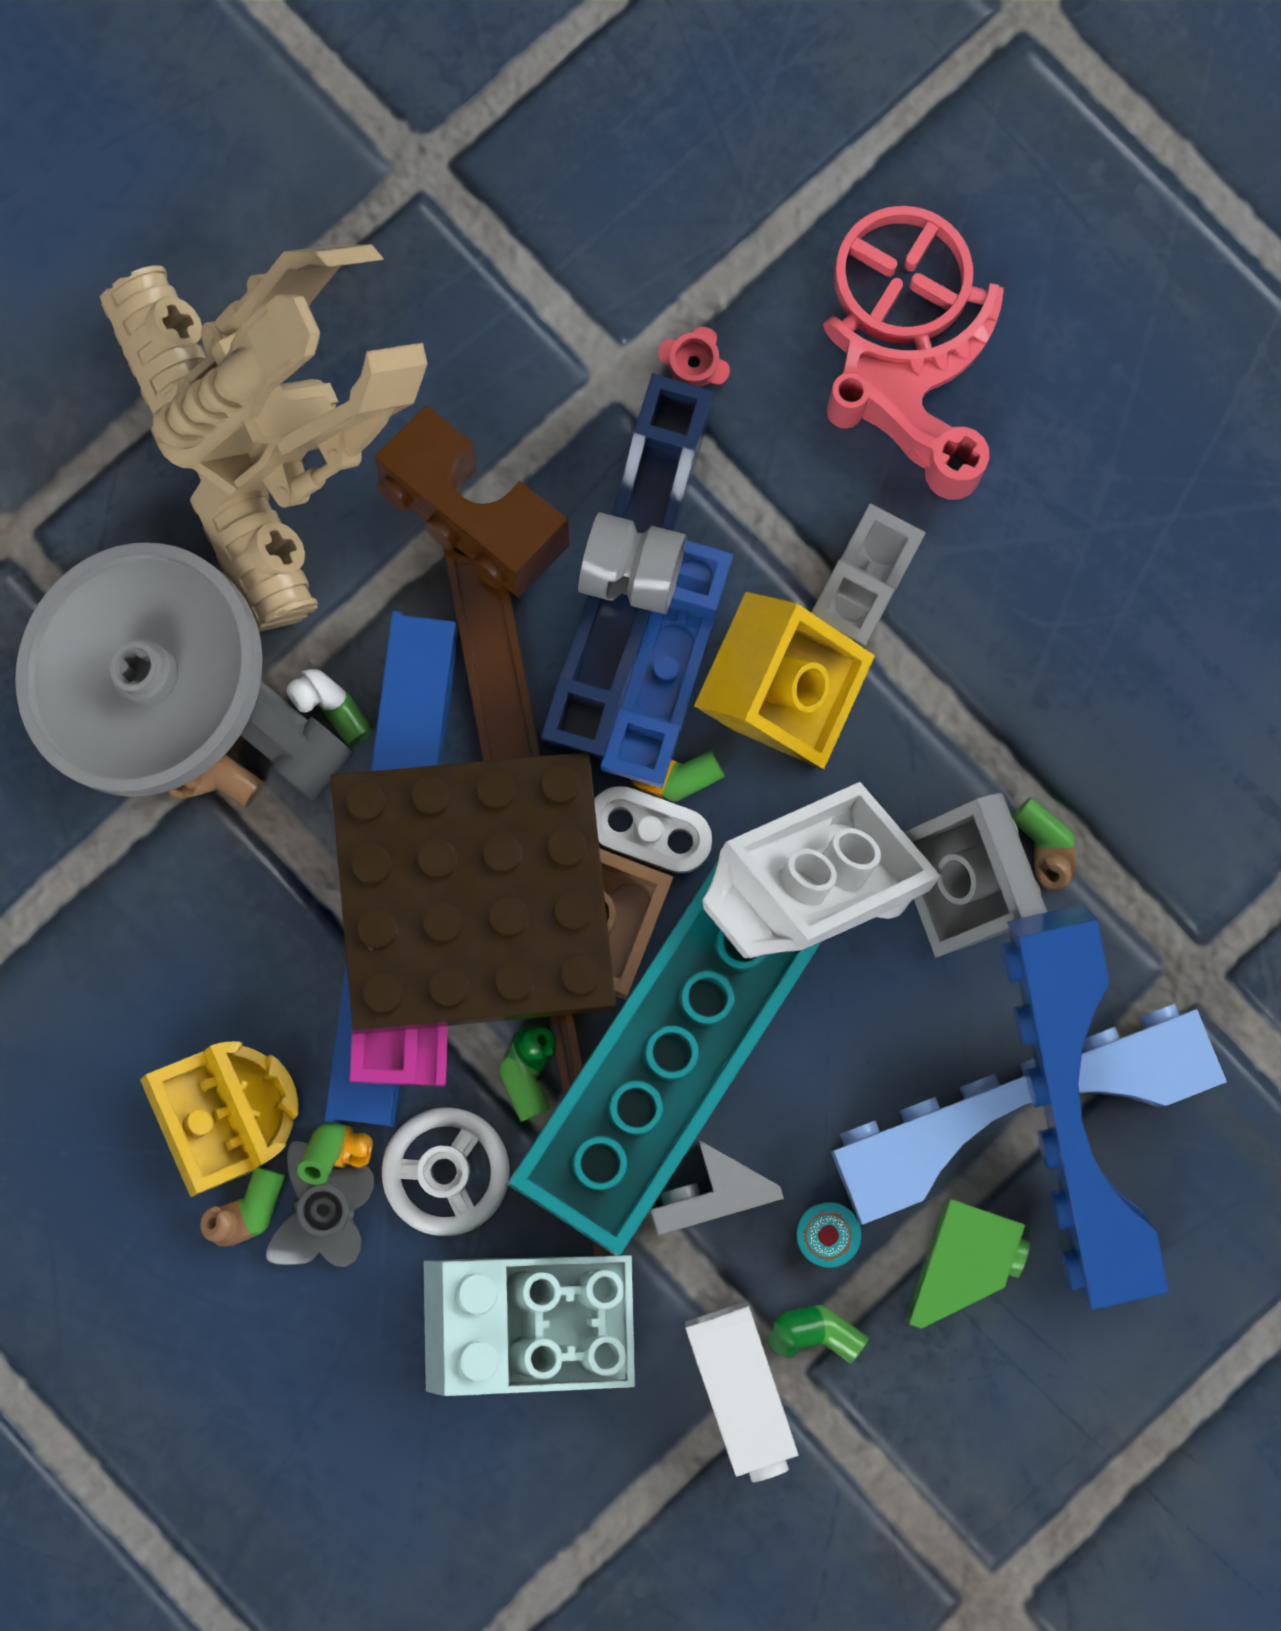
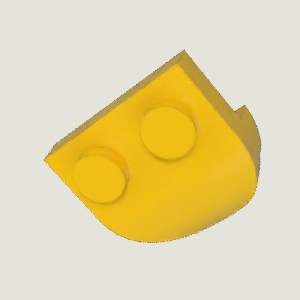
(222, 1112)

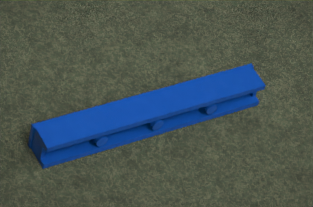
(407, 736)

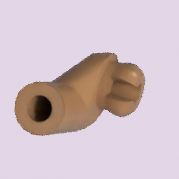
(226, 776)

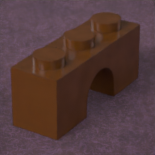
(506, 539)

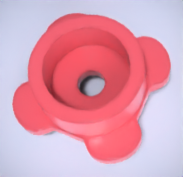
(695, 344)

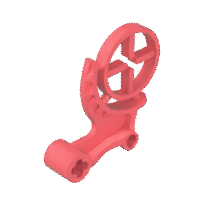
(891, 383)

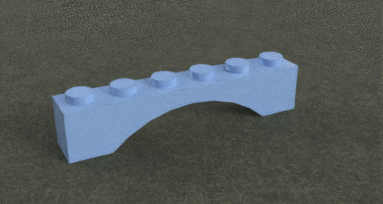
(900, 1164)

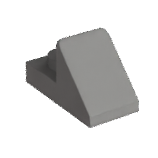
(733, 1190)

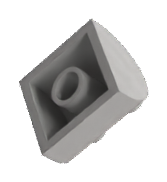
(981, 873)

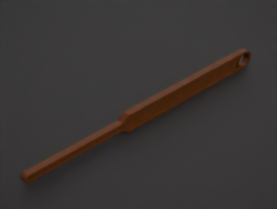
(503, 719)

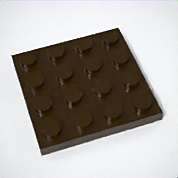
(472, 893)

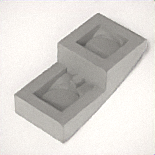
(868, 574)

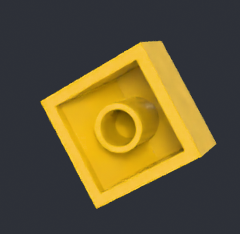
(784, 678)

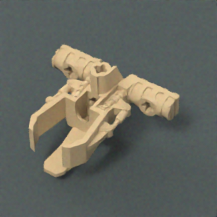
(244, 426)

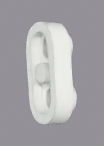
(651, 827)

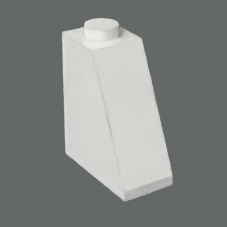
(742, 1391)

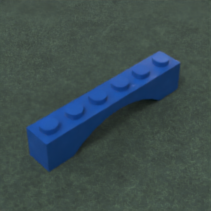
(1061, 982)

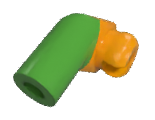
(686, 778)
(333, 1146)

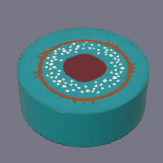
(828, 1234)

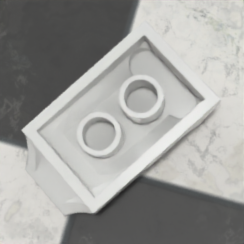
(815, 875)

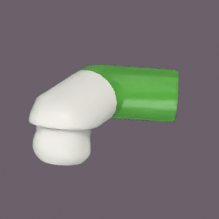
(334, 702)

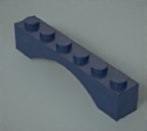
(611, 631)

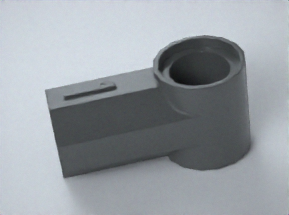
(297, 747)

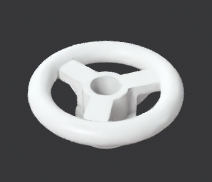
(467, 1215)

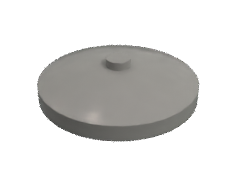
(138, 669)

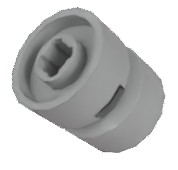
(631, 563)

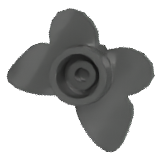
(322, 1216)

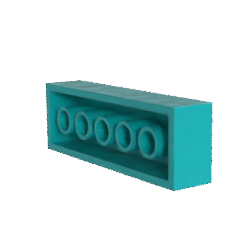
(654, 1078)

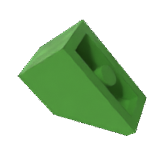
(965, 1261)

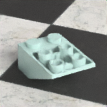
(528, 1324)

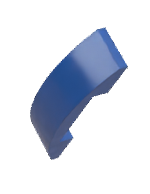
(667, 670)

